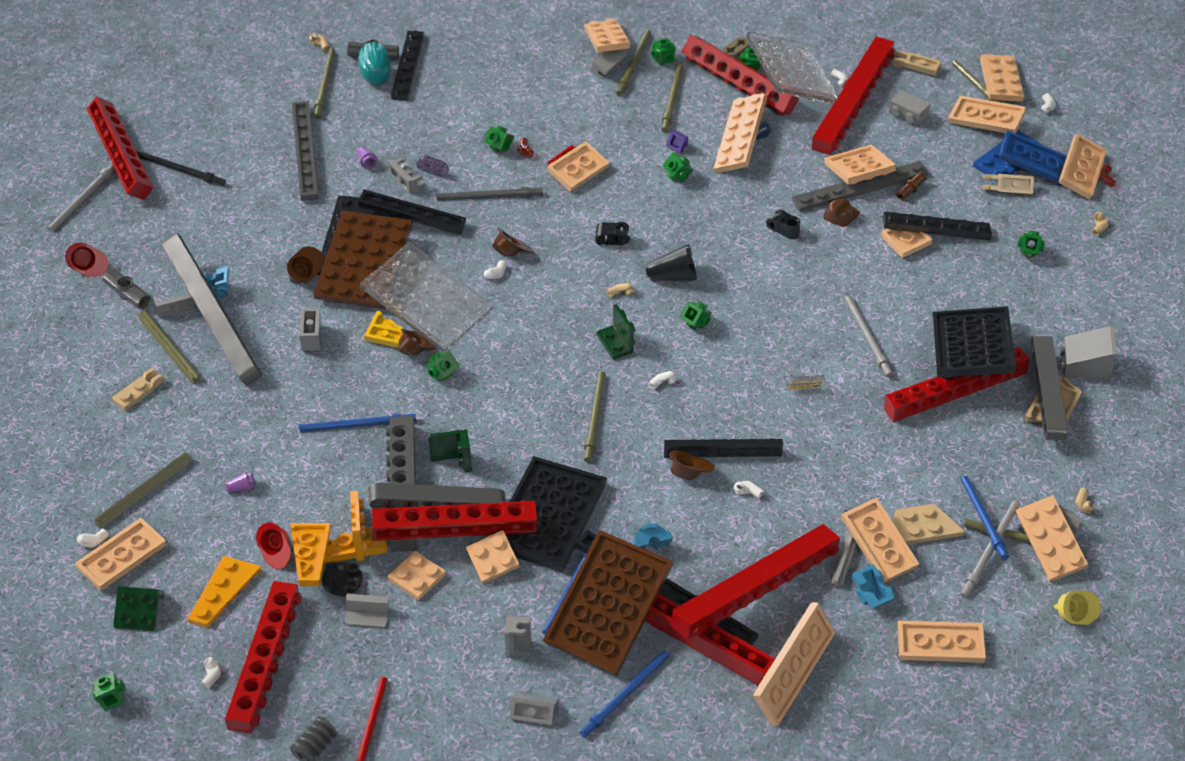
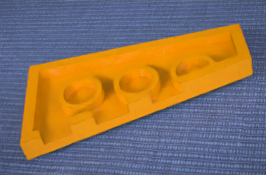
(358, 530)
(343, 547)
(310, 551)
(222, 589)

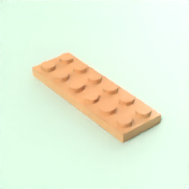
(740, 133)
(794, 664)

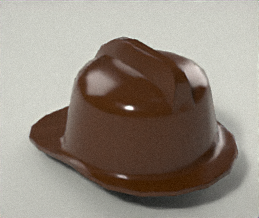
(841, 212)
(508, 245)
(305, 264)
(413, 343)
(688, 466)

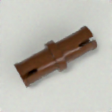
(911, 186)

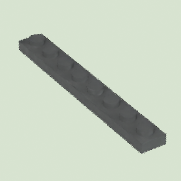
(305, 151)
(844, 191)

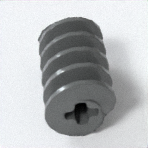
(314, 737)

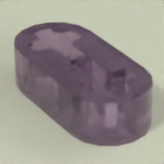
(432, 166)

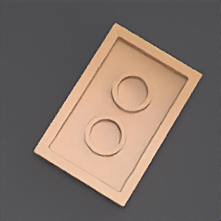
(578, 166)

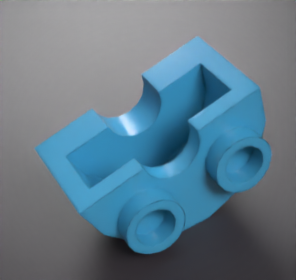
(219, 281)
(652, 535)
(871, 587)

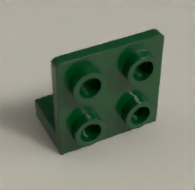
(620, 336)
(451, 446)
(136, 608)

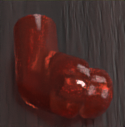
(523, 149)
(1105, 175)

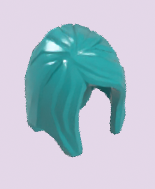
(374, 63)

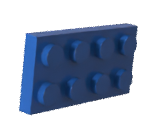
(1032, 156)
(992, 165)

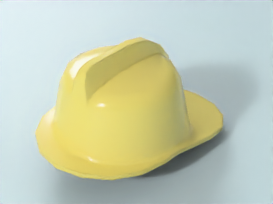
(1079, 607)

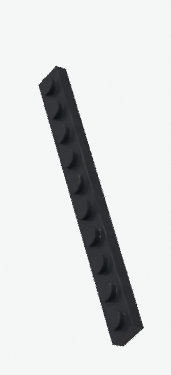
(680, 596)

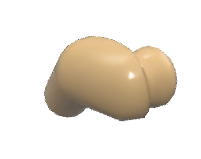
(321, 41)
(1101, 224)
(619, 288)
(1082, 503)

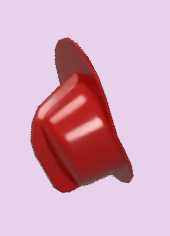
(82, 254)
(269, 538)

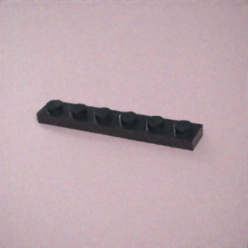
(407, 65)
(412, 211)
(937, 225)
(726, 447)

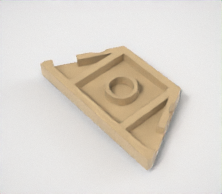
(1070, 396)
(925, 524)

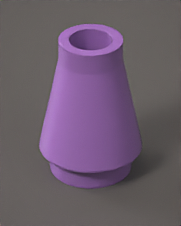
(367, 159)
(243, 482)

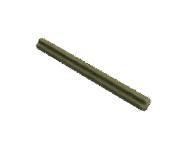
(169, 347)
(142, 490)

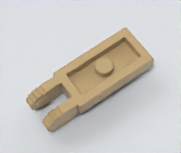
(917, 63)
(1011, 183)
(138, 389)

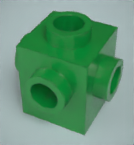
(663, 51)
(750, 58)
(498, 138)
(681, 168)
(1031, 236)
(696, 314)
(442, 365)
(109, 691)

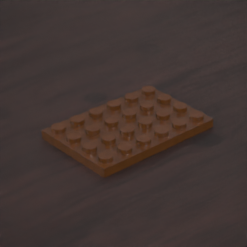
(356, 251)
(608, 602)

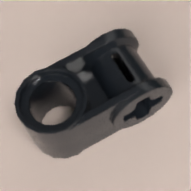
(785, 224)
(610, 233)

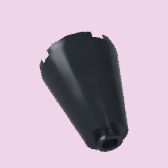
(673, 266)

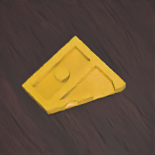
(383, 331)

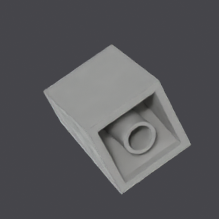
(1089, 354)

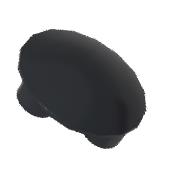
(342, 578)

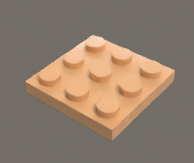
(860, 164)

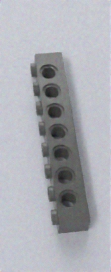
(401, 464)

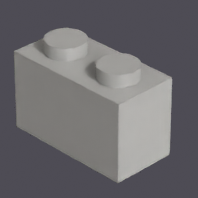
(909, 108)
(310, 329)

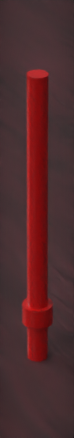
(372, 719)

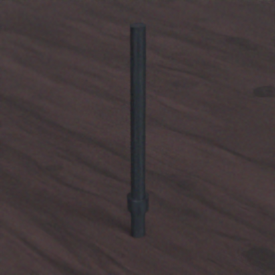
(207, 177)

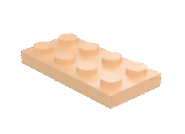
(607, 35)
(1001, 78)
(987, 114)
(1082, 166)
(1051, 538)
(879, 539)
(120, 554)
(941, 641)

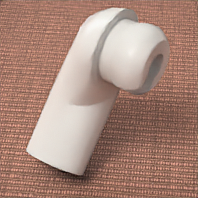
(842, 77)
(1050, 103)
(496, 272)
(660, 378)
(748, 487)
(91, 540)
(213, 671)

